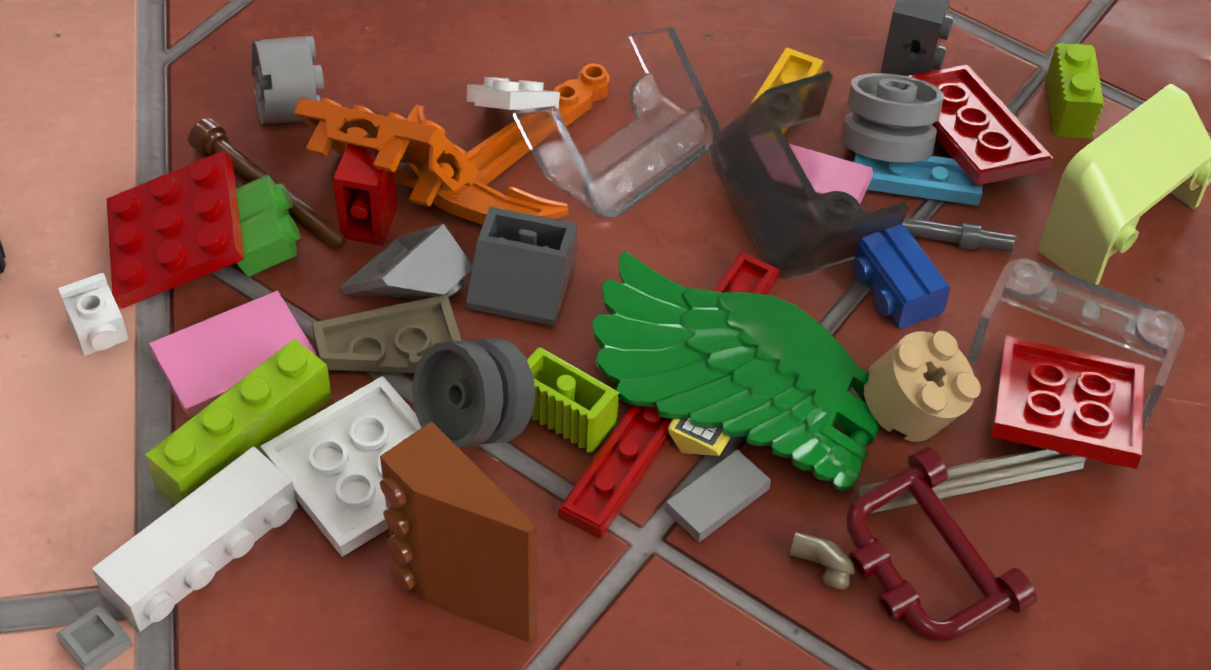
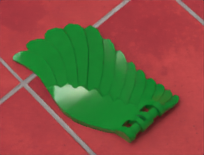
(737, 366)

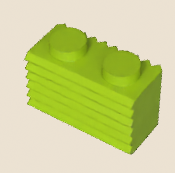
(1074, 91)
(572, 401)

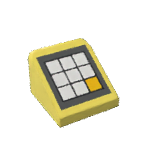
(697, 440)

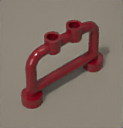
(900, 598)

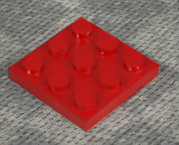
(174, 229)
(1069, 402)

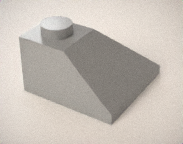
(413, 267)

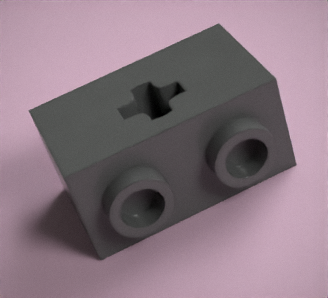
(916, 37)

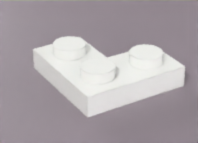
(511, 95)

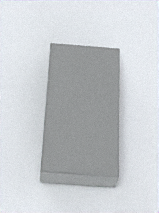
(718, 495)

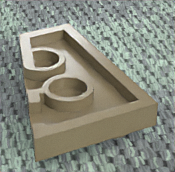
(385, 337)

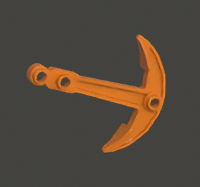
(506, 148)

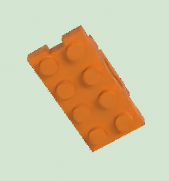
(396, 141)

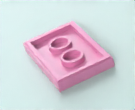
(224, 349)

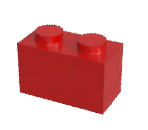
(364, 196)

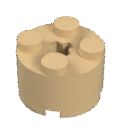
(921, 385)

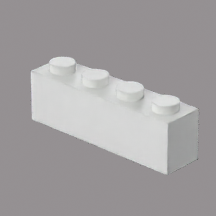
(196, 539)

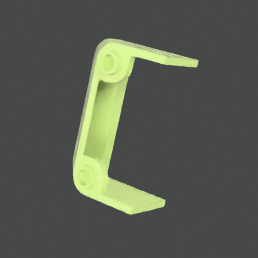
(1121, 177)

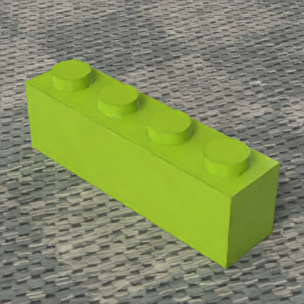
(247, 415)

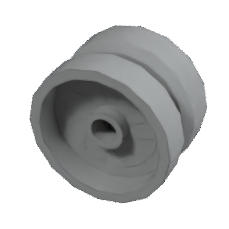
(892, 117)

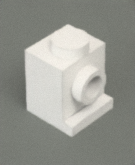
(93, 314)

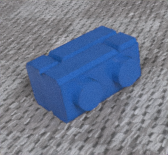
(900, 276)

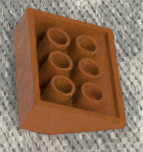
(458, 535)

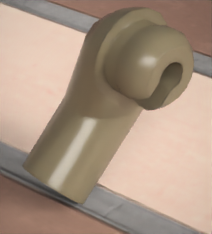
(826, 553)

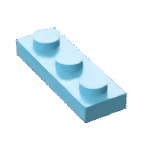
(930, 179)

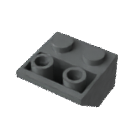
(522, 266)

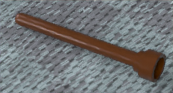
(211, 138)

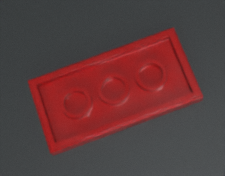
(982, 130)

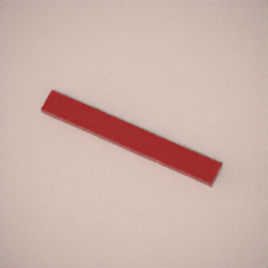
(641, 432)

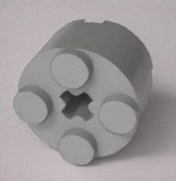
(284, 76)

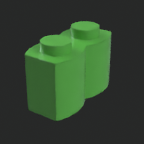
(265, 225)

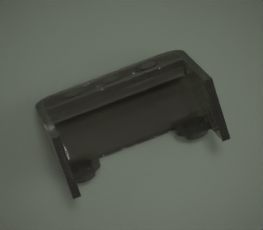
(773, 193)

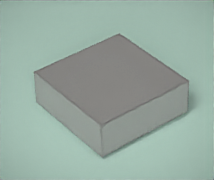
(94, 639)

